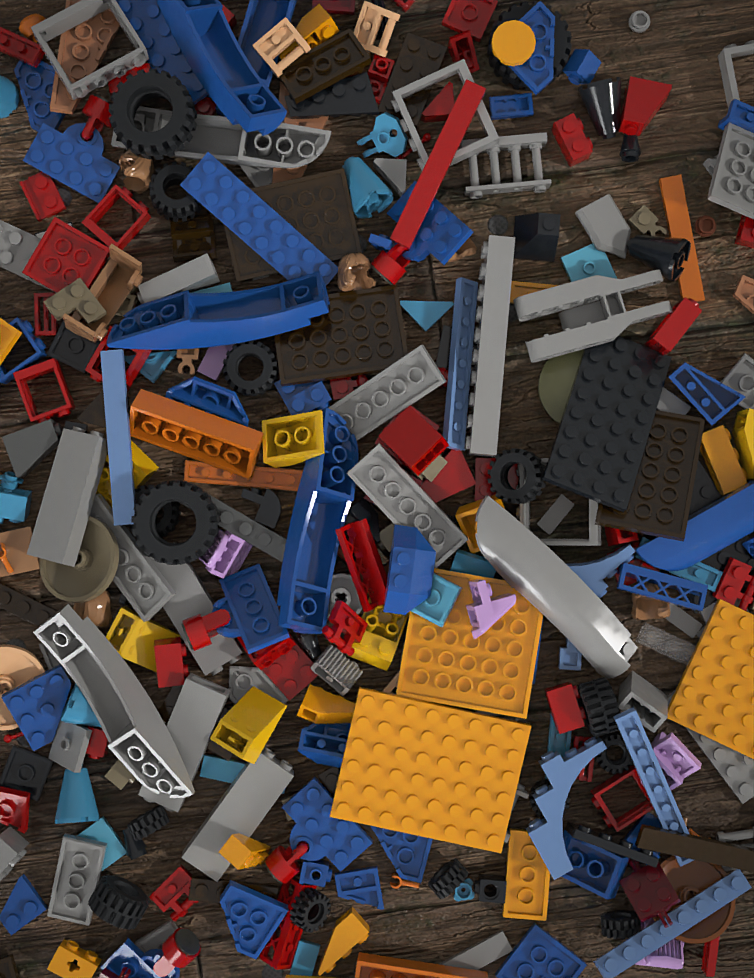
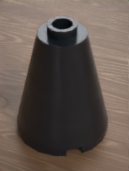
(603, 105)
(661, 253)

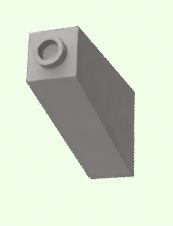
(189, 276)

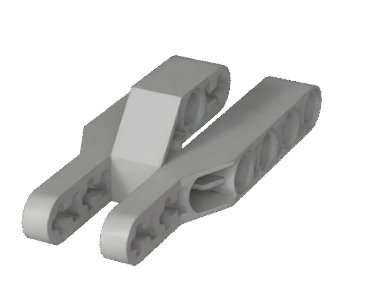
(589, 323)

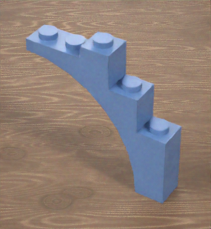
(595, 571)
(561, 773)

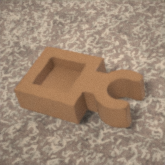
(187, 357)

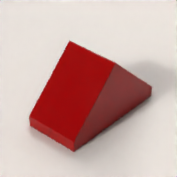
(461, 48)
(441, 106)

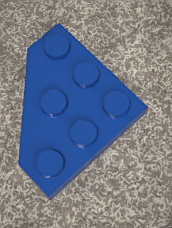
(538, 69)
(36, 92)
(39, 705)
(405, 851)
(251, 917)
(540, 957)

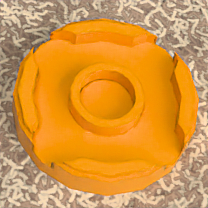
(513, 43)

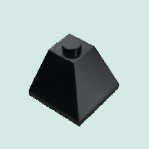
(536, 236)
(360, 511)

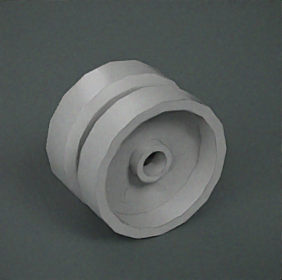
(344, 584)

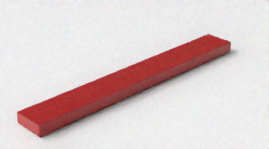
(438, 164)

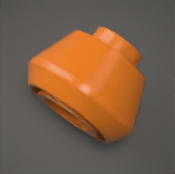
(27, 23)

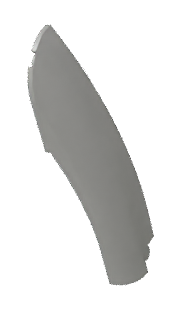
(230, 144)
(553, 589)
(118, 701)

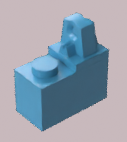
(14, 504)

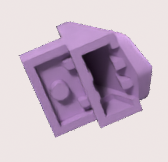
(226, 554)
(486, 610)
(674, 759)
(667, 956)

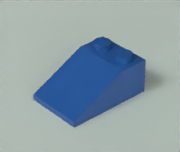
(594, 867)

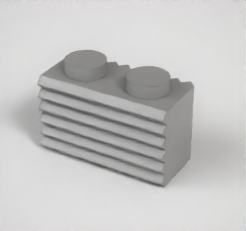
(336, 669)

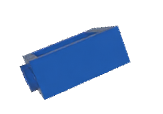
(37, 343)

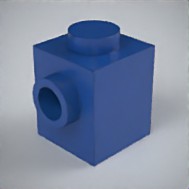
(581, 66)

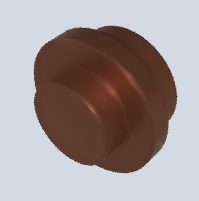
(705, 226)

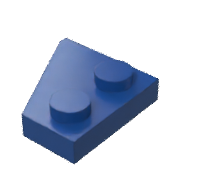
(361, 886)
(22, 906)

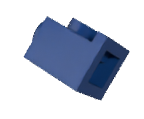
(311, 866)

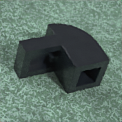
(270, 508)

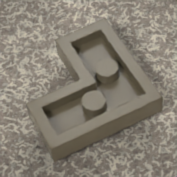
(76, 297)

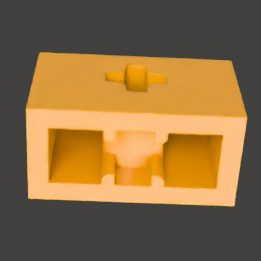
(63, 961)

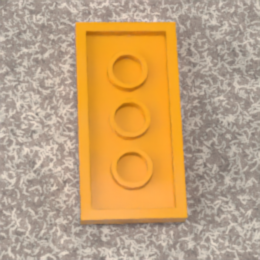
(526, 879)

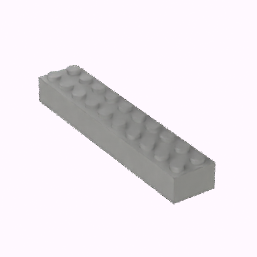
(491, 346)

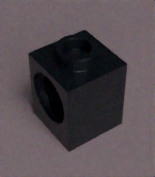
(495, 896)

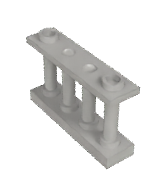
(514, 145)

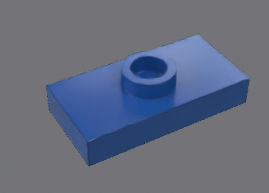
(511, 106)
(381, 242)

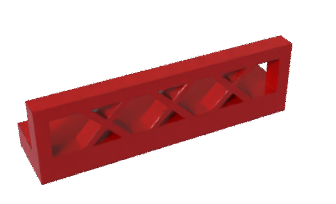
(367, 563)
(287, 943)

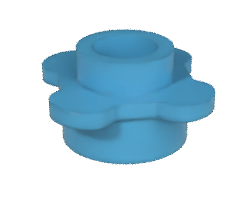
(10, 481)
(467, 894)

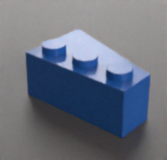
(704, 392)

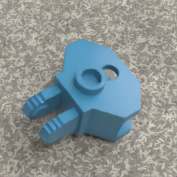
(384, 138)

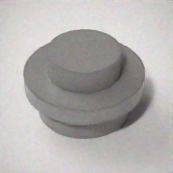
(639, 21)

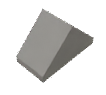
(393, 172)

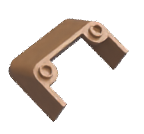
(110, 290)

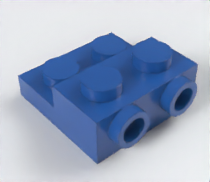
(304, 397)

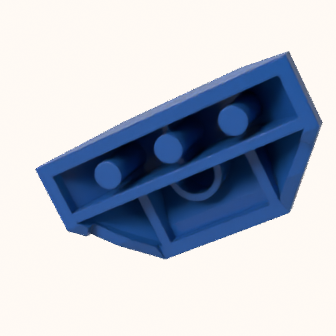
(209, 398)
(409, 570)
(324, 743)

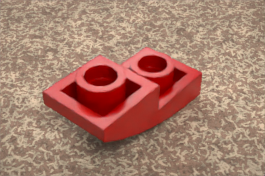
(379, 75)

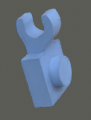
(569, 657)

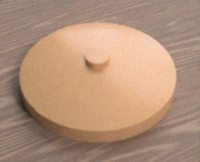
(16, 668)

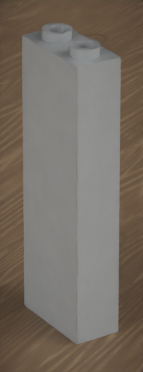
(69, 496)
(194, 599)
(191, 728)
(238, 811)

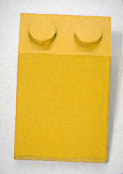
(293, 439)

